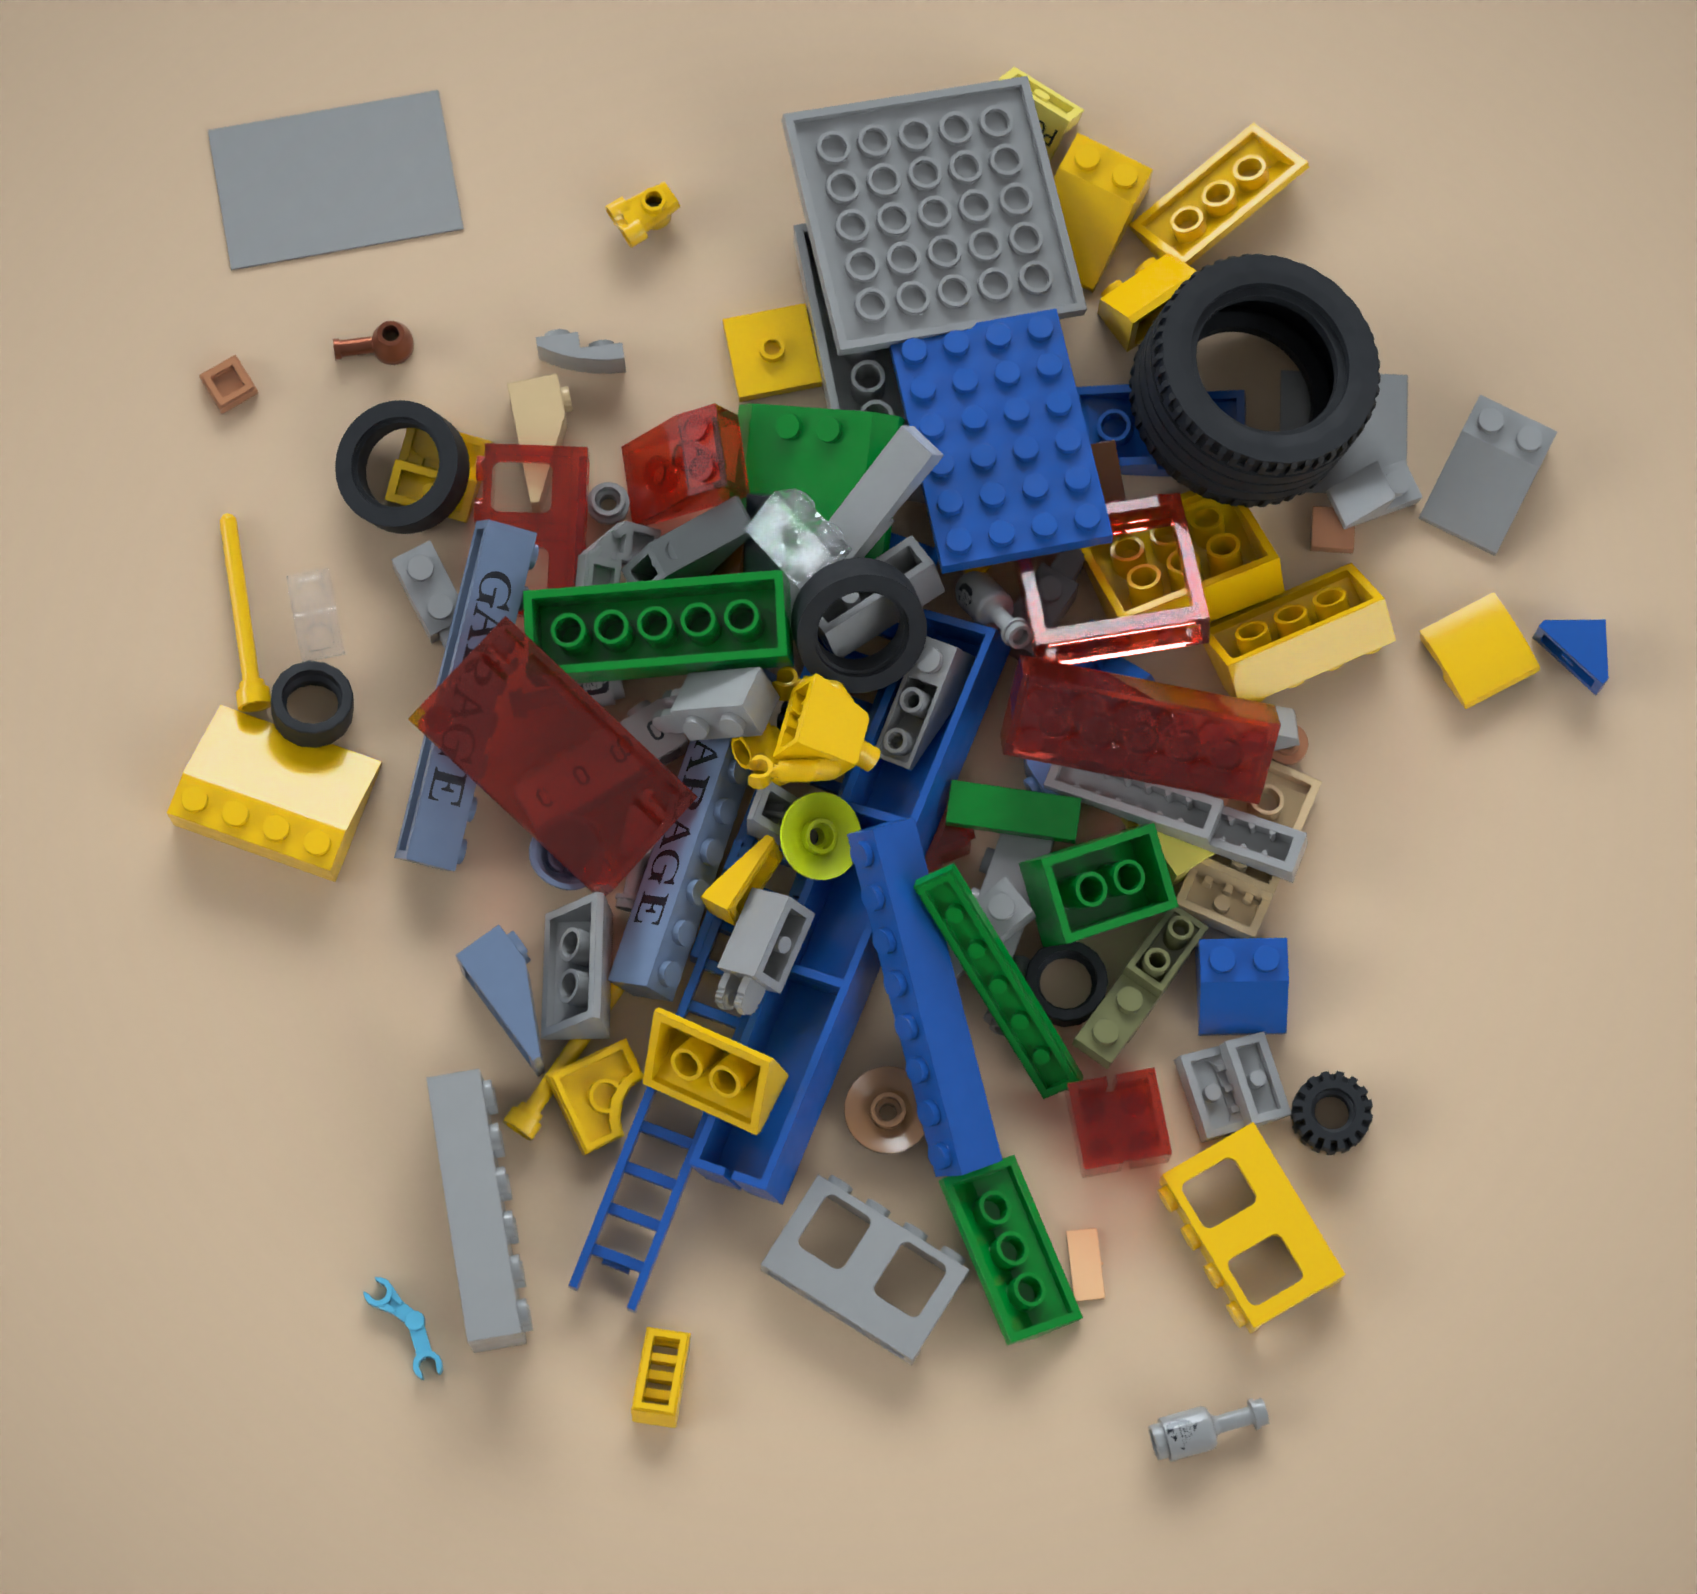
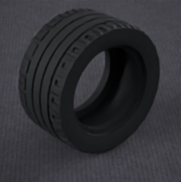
(1301, 316)

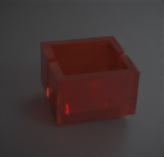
(1118, 1123)

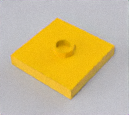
(772, 352)

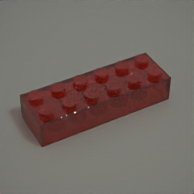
(1139, 729)

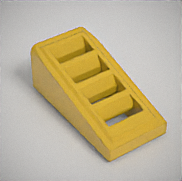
(730, 891)
(654, 1413)

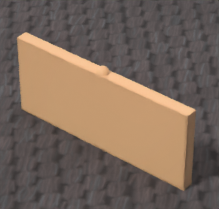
(1085, 1264)

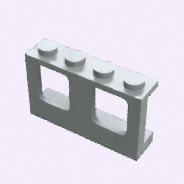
(850, 1290)

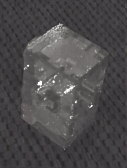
(797, 535)

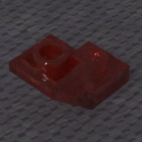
(948, 845)

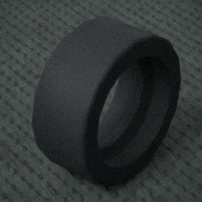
(313, 674)
(1093, 964)

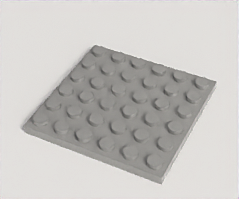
(932, 213)

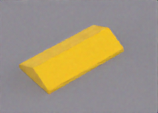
(1218, 196)

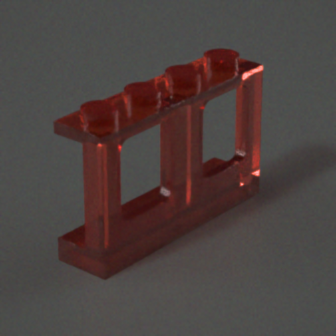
(563, 527)

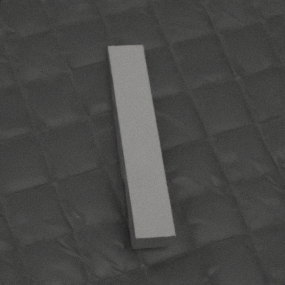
(882, 491)
(1188, 817)

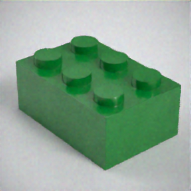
(1098, 885)

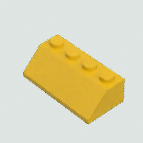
(1299, 634)

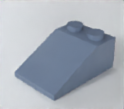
(501, 978)

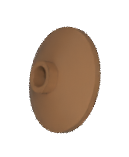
(864, 1101)

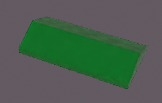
(1011, 1251)

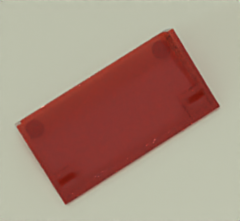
(553, 758)

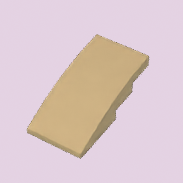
(1236, 895)

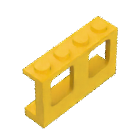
(1274, 1213)

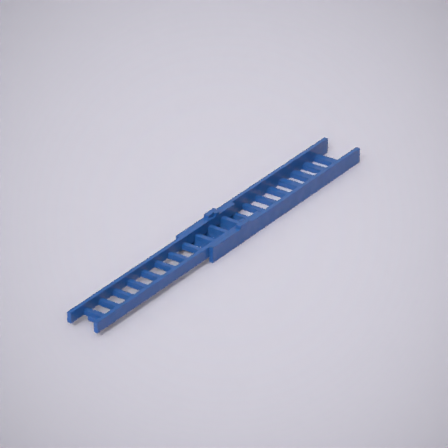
(700, 956)

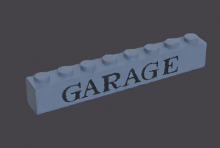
(441, 792)
(679, 873)

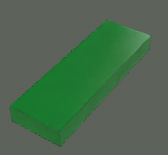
(1013, 811)

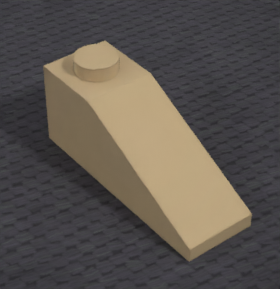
(539, 420)

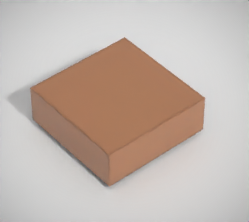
(228, 384)
(1328, 533)

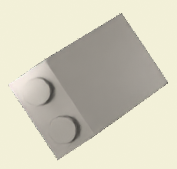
(1487, 475)

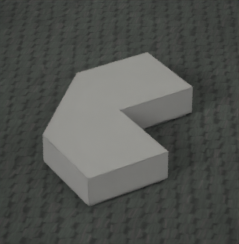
(606, 556)

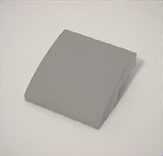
(1232, 1086)

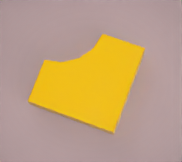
(593, 1094)

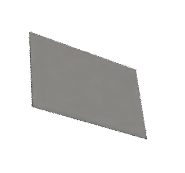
(335, 179)

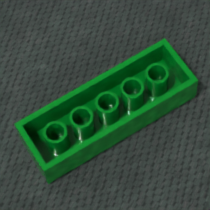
(664, 626)

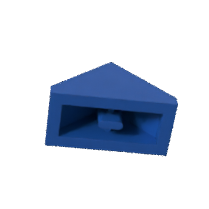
(1578, 647)

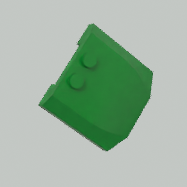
(814, 452)

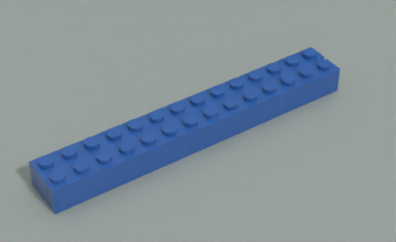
(837, 963)

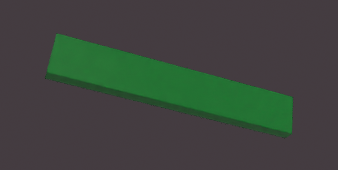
(998, 980)

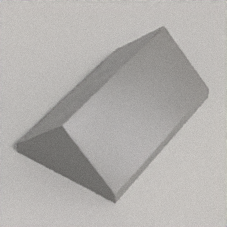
(577, 970)

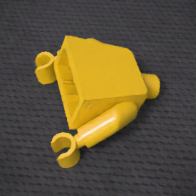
(818, 735)

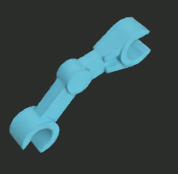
(414, 1322)

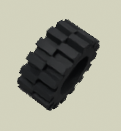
(1331, 1086)

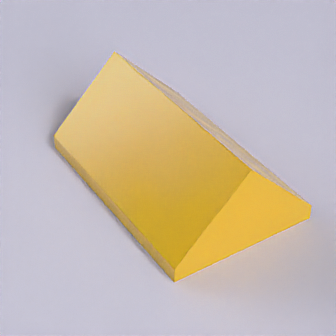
(712, 1072)

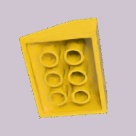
(1144, 572)
(274, 795)

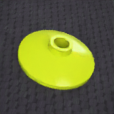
(832, 821)

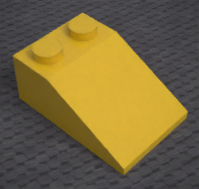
(1098, 201)

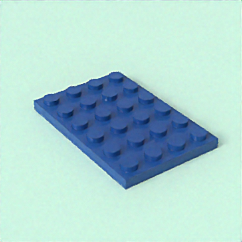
(1012, 442)

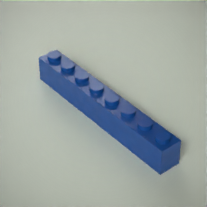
(924, 1000)

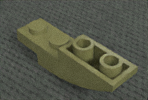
(1140, 986)

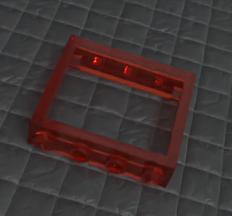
(1129, 633)

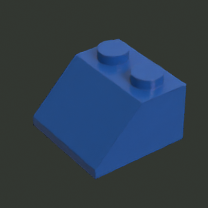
(1242, 986)

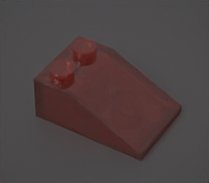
(685, 465)

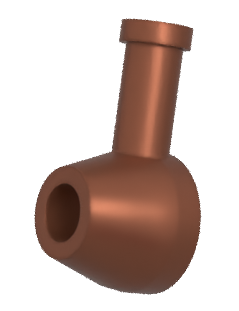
(385, 351)

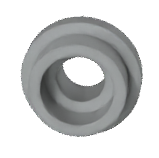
(608, 491)

